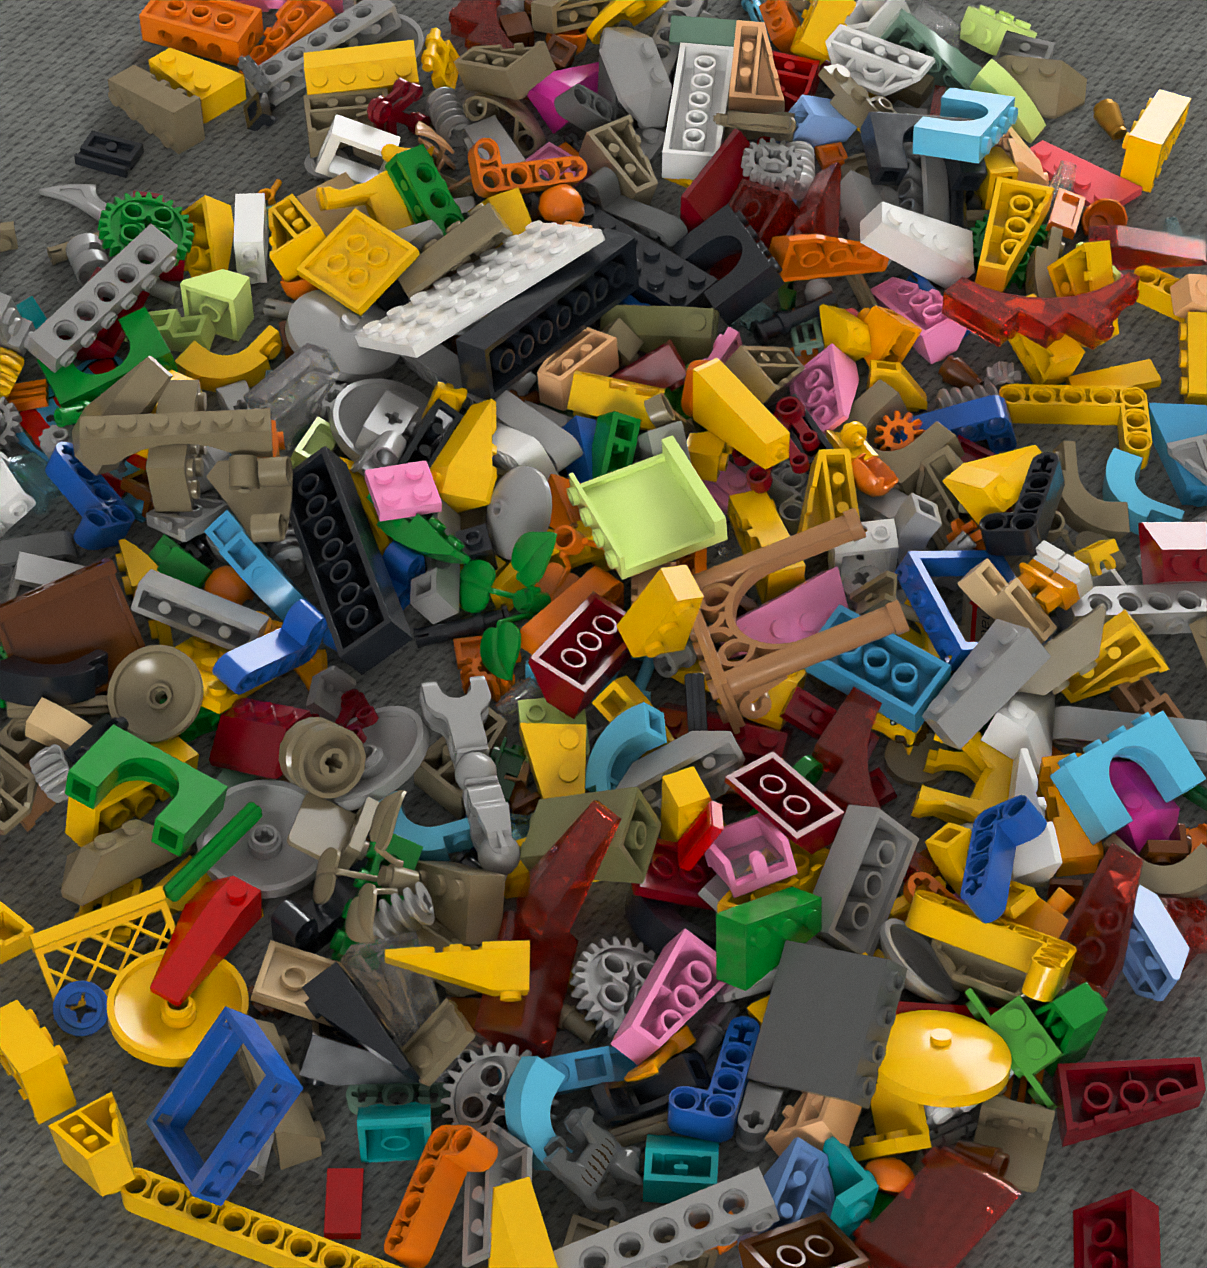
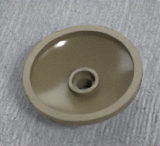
(140, 683)

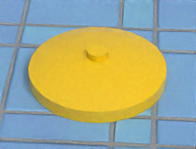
(631, 10)
(160, 1030)
(944, 1059)

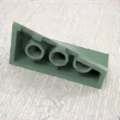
(950, 65)

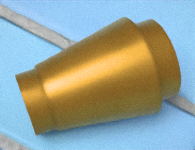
(1110, 118)

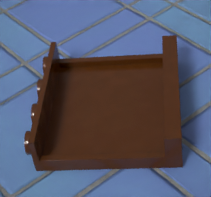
(72, 620)

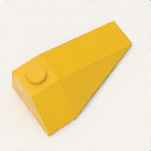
(464, 465)
(493, 969)

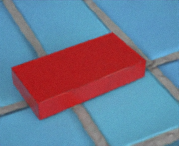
(700, 835)
(344, 1203)

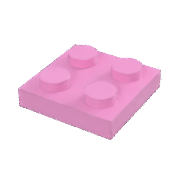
(403, 490)

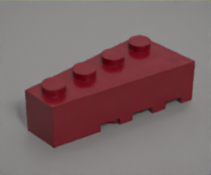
(1123, 1094)

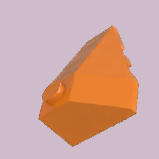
(823, 257)

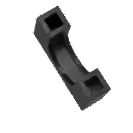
(885, 154)
(753, 276)

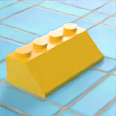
(360, 67)

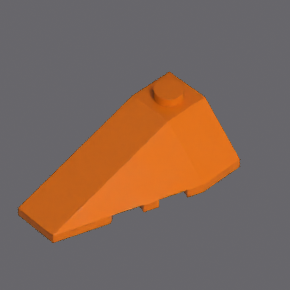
(293, 22)

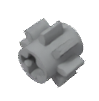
(1002, 374)

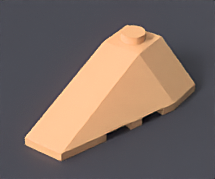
(1025, 160)

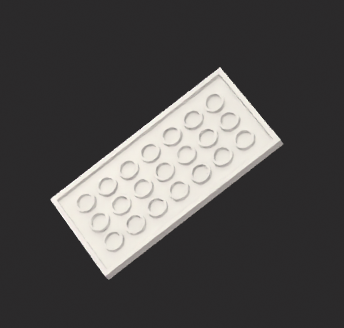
(478, 288)

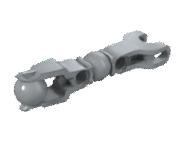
(475, 772)

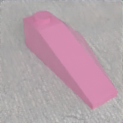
(923, 308)
(828, 387)

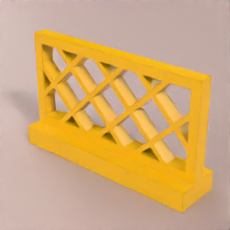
(95, 923)

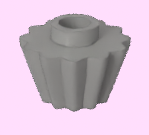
(53, 436)

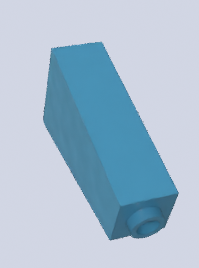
(1172, 424)

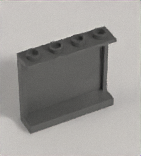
(827, 1022)

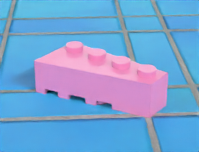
(796, 612)
(669, 997)

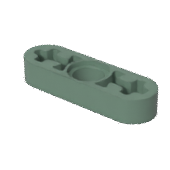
(353, 1093)

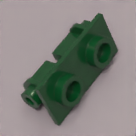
(508, 762)

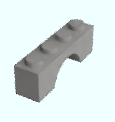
(437, 590)

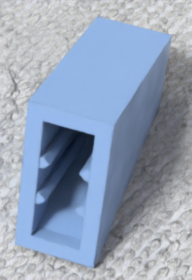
(819, 122)

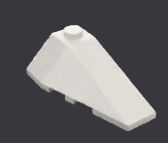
(1023, 723)
(1041, 857)

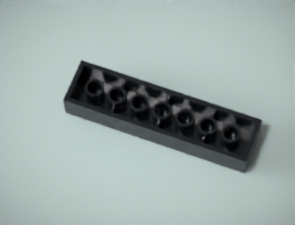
(662, 275)
(546, 316)
(345, 563)

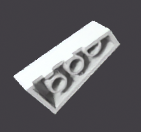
(919, 243)

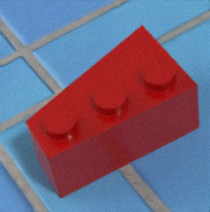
(796, 76)

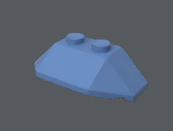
(1154, 949)
(798, 1185)

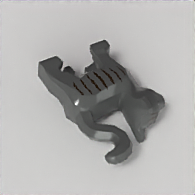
(590, 1161)

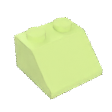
(223, 297)

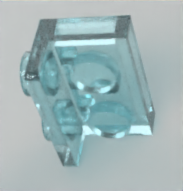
(31, 476)

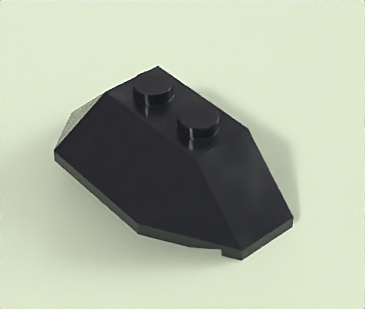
(431, 434)

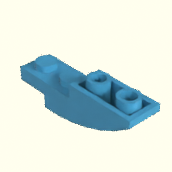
(254, 565)
(588, 1068)

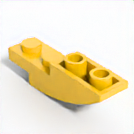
(136, 566)

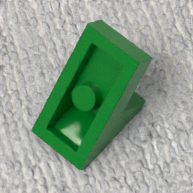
(178, 562)

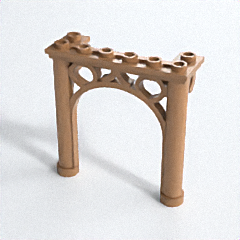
(752, 677)

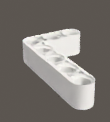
(520, 449)

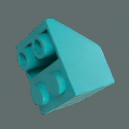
(678, 1167)

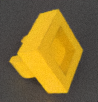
(1096, 553)

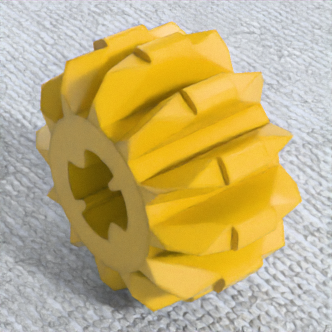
(10, 368)

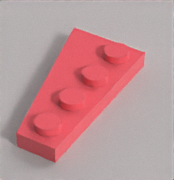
(1090, 179)

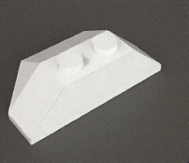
(876, 63)

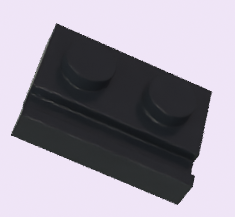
(109, 154)

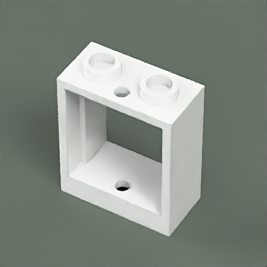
(874, 15)
(355, 135)
(251, 236)
(877, 549)

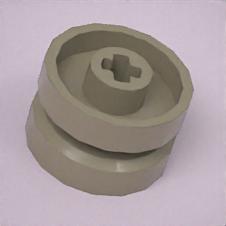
(322, 757)

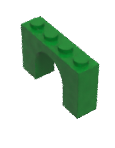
(145, 340)
(125, 758)

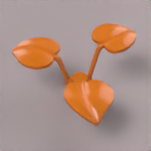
(569, 540)

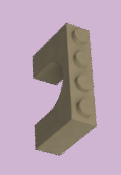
(904, 462)

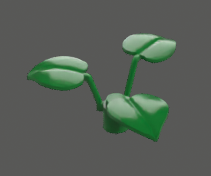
(530, 558)

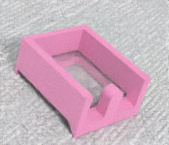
(751, 855)

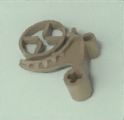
(756, 125)

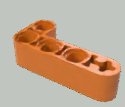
(527, 170)
(549, 619)
(433, 1191)

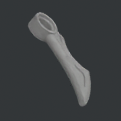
(79, 195)

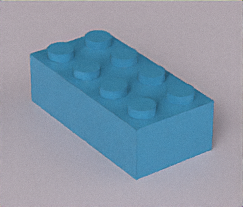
(887, 670)

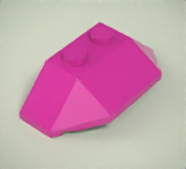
(1150, 813)

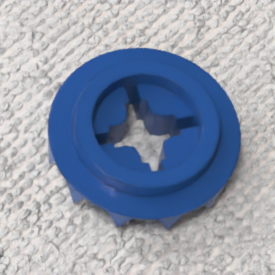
(70, 996)

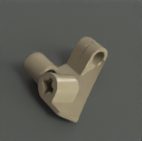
(486, 105)
(256, 493)

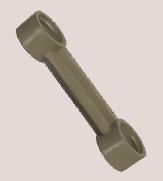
(662, 414)

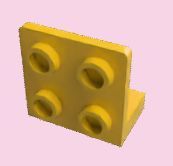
(898, 1127)

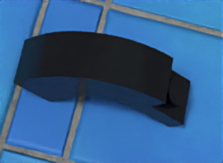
(62, 684)
(659, 923)
(634, 1100)

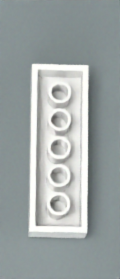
(697, 95)

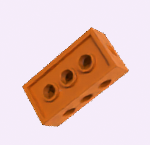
(203, 27)

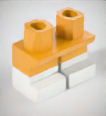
(1055, 578)

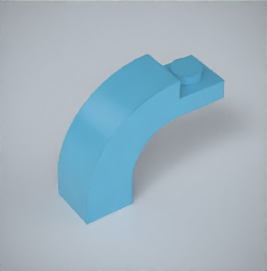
(1120, 486)
(622, 744)
(437, 840)
(529, 1105)

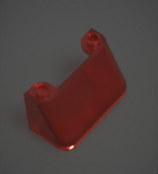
(937, 1214)

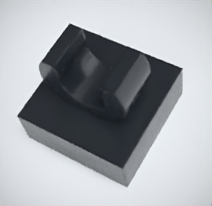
(258, 112)

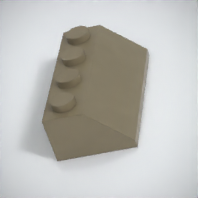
(458, 247)
(296, 1136)

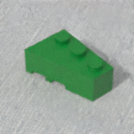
(755, 933)
(1072, 1022)

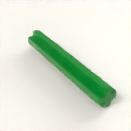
(212, 851)

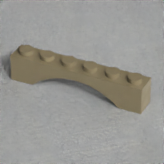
(114, 437)

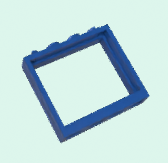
(915, 579)
(252, 1127)

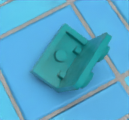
(852, 1186)

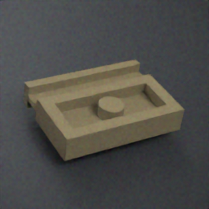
(438, 1042)

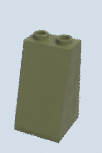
(632, 842)

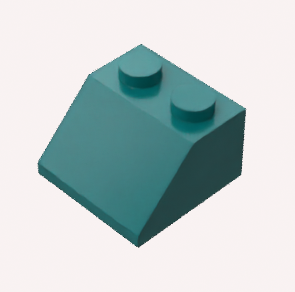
(393, 1131)

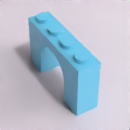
(965, 139)
(1086, 779)

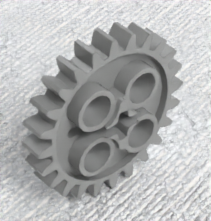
(609, 980)
(472, 1084)

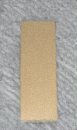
(1006, 600)
(54, 725)

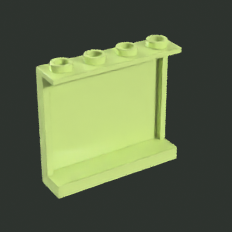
(649, 511)

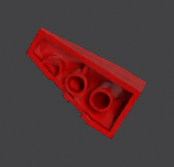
(205, 934)

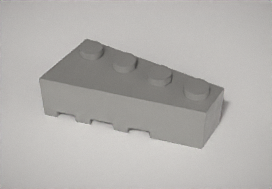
(985, 682)

